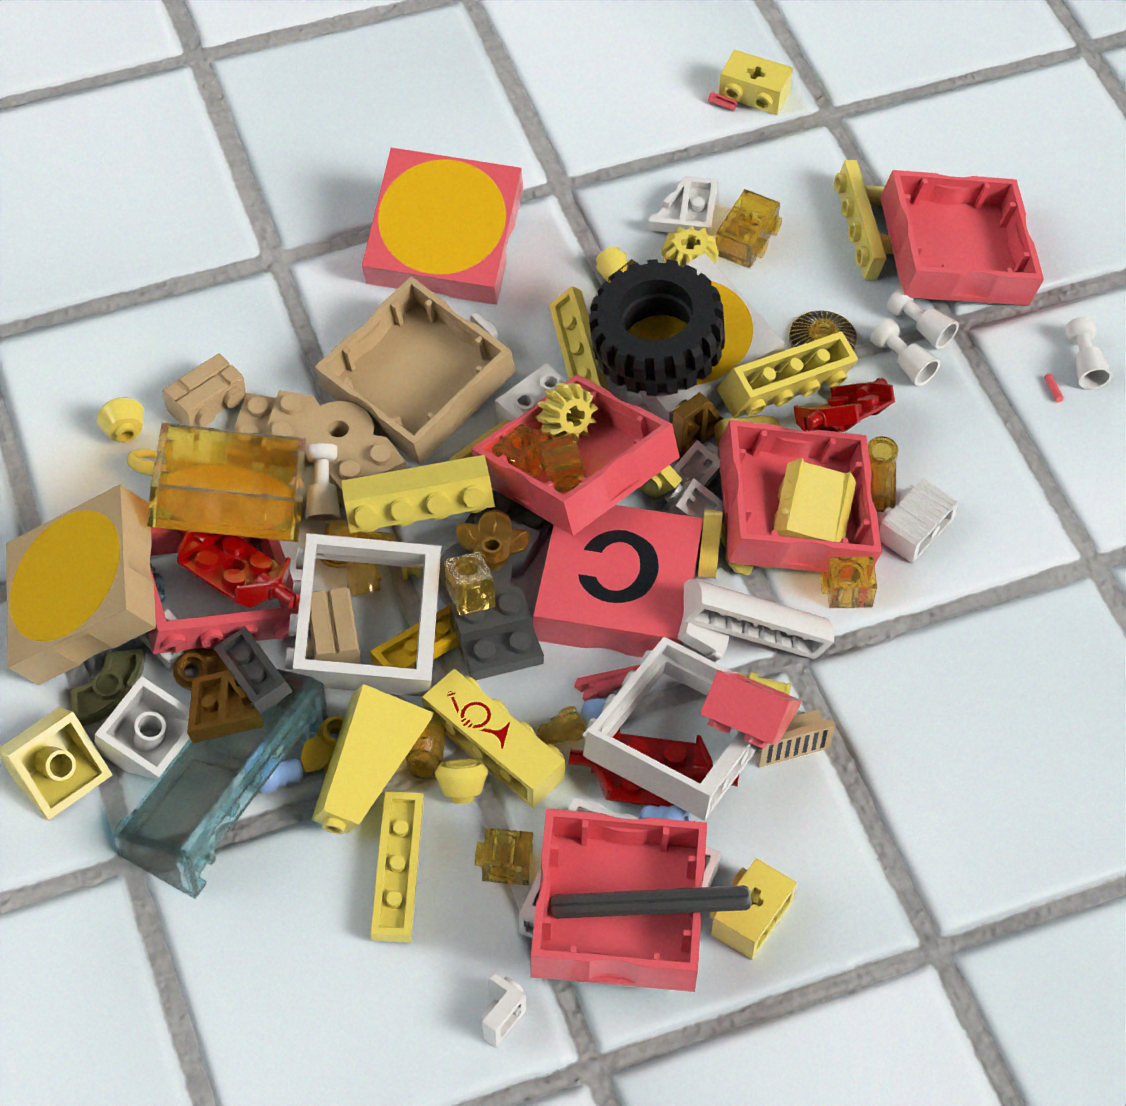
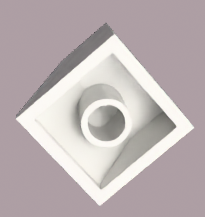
(144, 730)

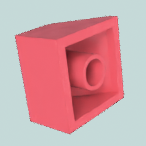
(749, 708)

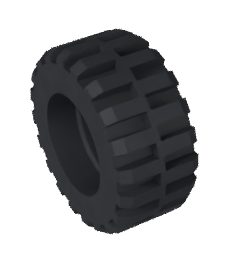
(649, 292)

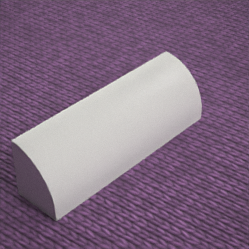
(756, 619)

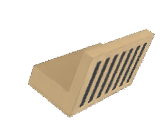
(803, 736)

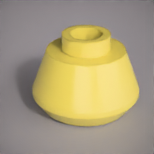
(121, 419)
(461, 779)

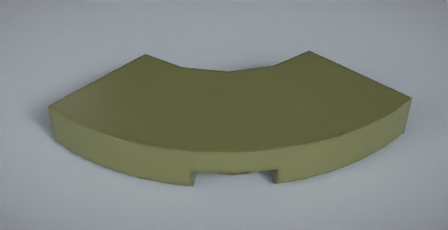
(108, 688)

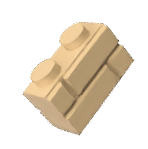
(205, 392)
(332, 627)

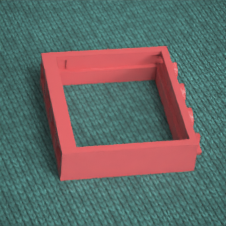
(212, 630)

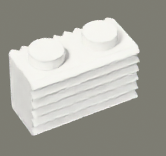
(916, 519)

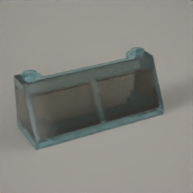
(210, 788)

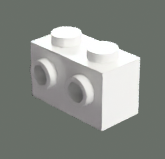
(526, 393)

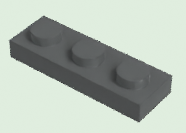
(253, 670)

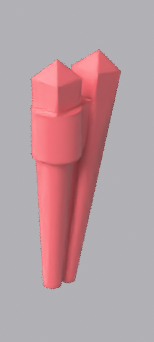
(602, 684)

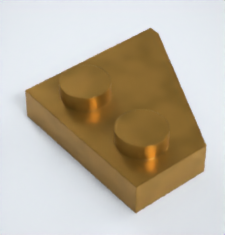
(694, 421)
(220, 708)

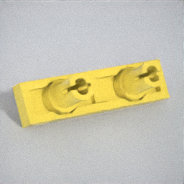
(856, 206)

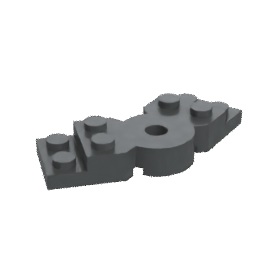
(501, 636)

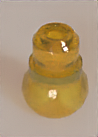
(563, 727)

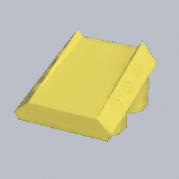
(814, 502)

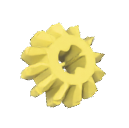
(688, 245)
(566, 411)

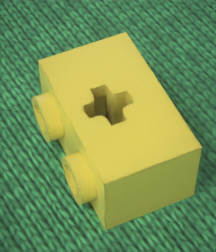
(756, 81)
(770, 899)

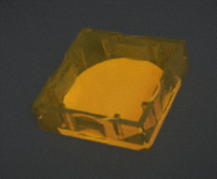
(227, 482)

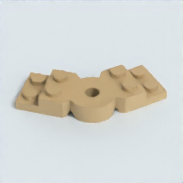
(335, 423)

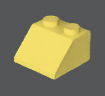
(54, 762)

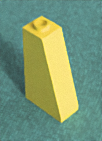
(367, 753)

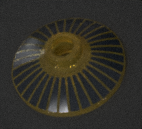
(819, 325)

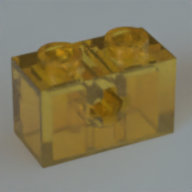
(747, 228)

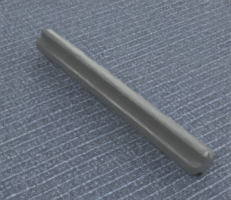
(651, 902)

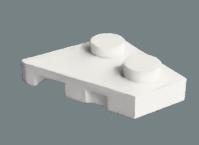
(689, 205)

